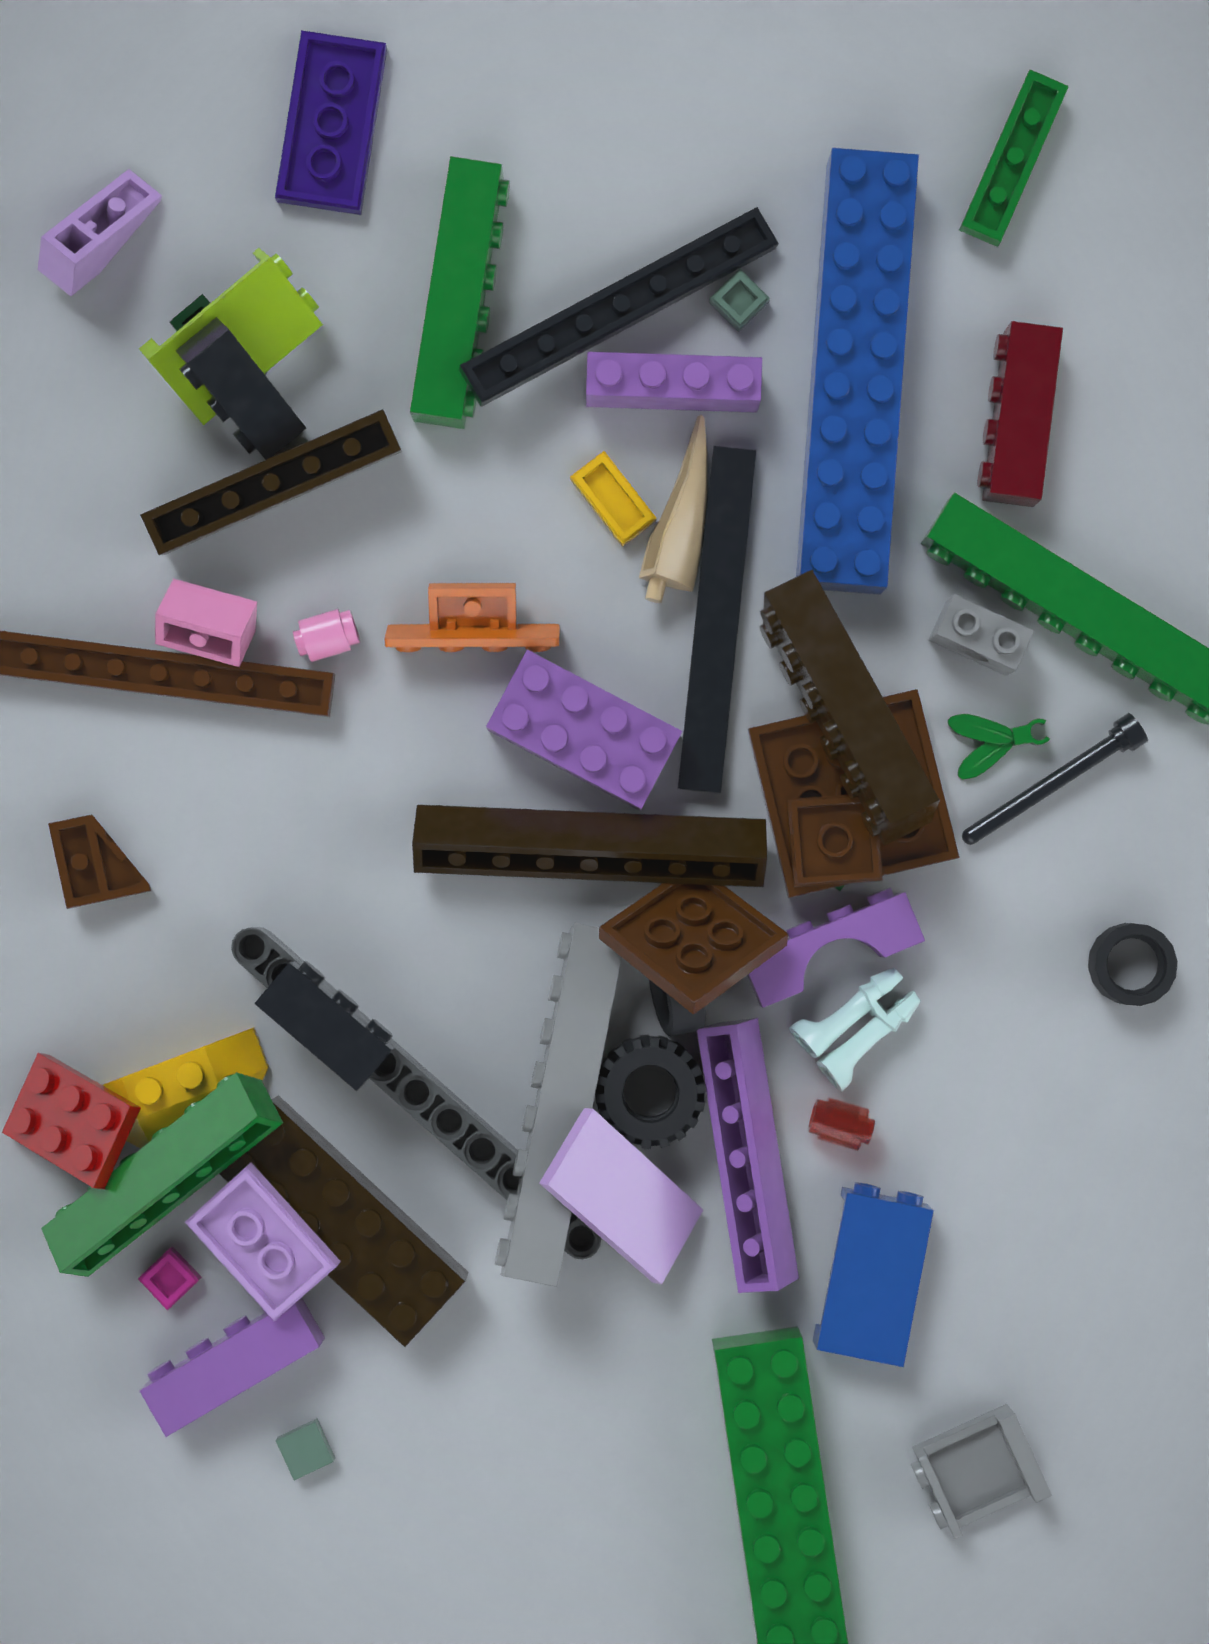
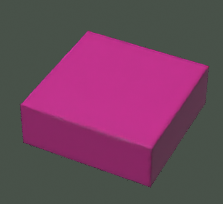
(169, 1278)

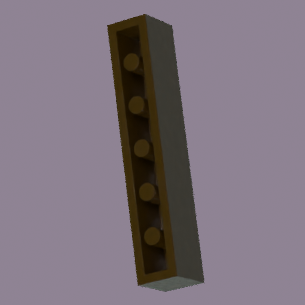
(271, 483)

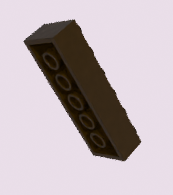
(847, 708)
(383, 1253)

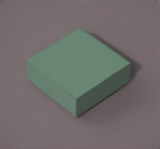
(739, 300)
(305, 1449)

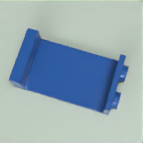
(875, 1275)

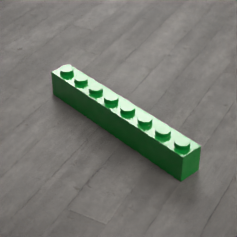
(1072, 603)

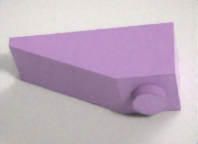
(95, 232)

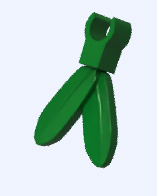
(997, 741)

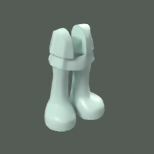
(818, 1036)

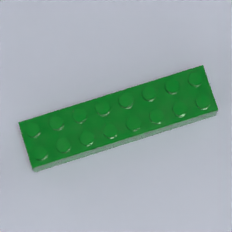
(779, 1488)

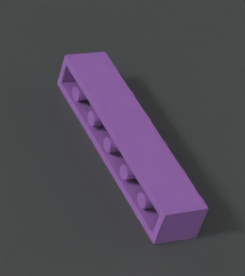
(748, 1155)

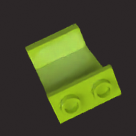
(261, 314)

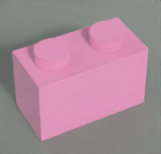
(205, 622)

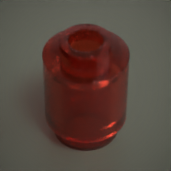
(841, 1123)

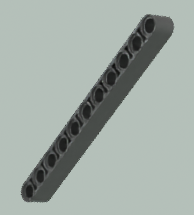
(395, 1086)

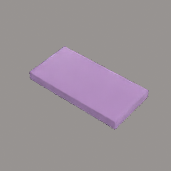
(621, 1196)

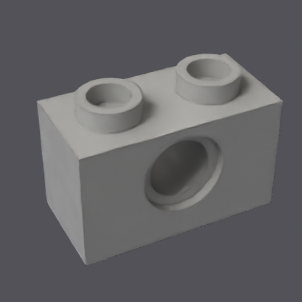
(981, 635)

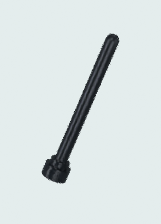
(1124, 736)

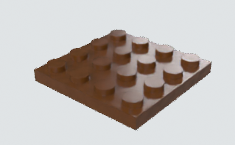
(796, 767)

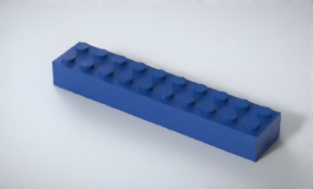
(857, 369)

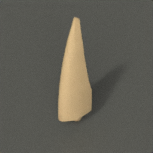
(677, 538)

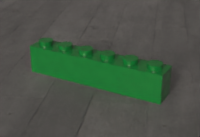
(458, 291)
(162, 1174)

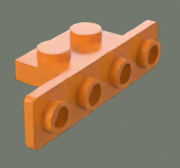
(472, 617)

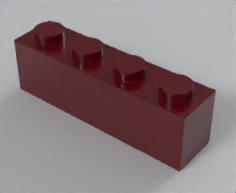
(1021, 414)

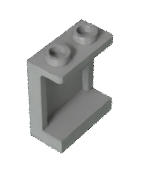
(978, 1469)

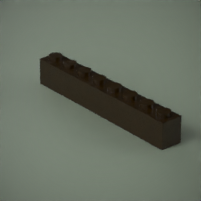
(589, 845)

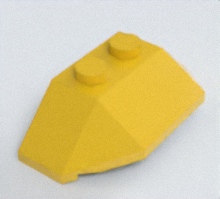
(174, 1084)

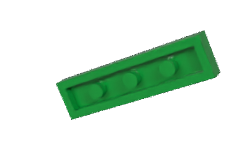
(1013, 158)

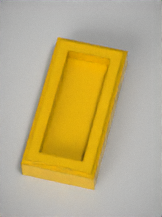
(613, 498)

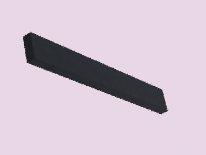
(618, 307)
(716, 619)

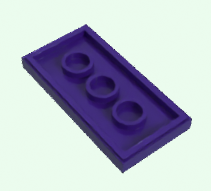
(331, 122)

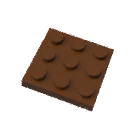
(693, 940)

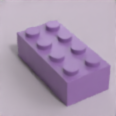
(583, 730)

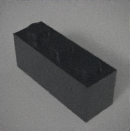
(239, 390)
(326, 1023)

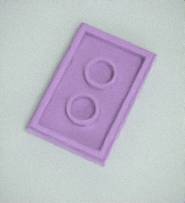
(263, 1241)

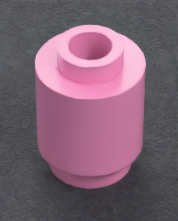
(326, 634)

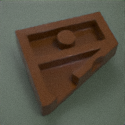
(92, 864)

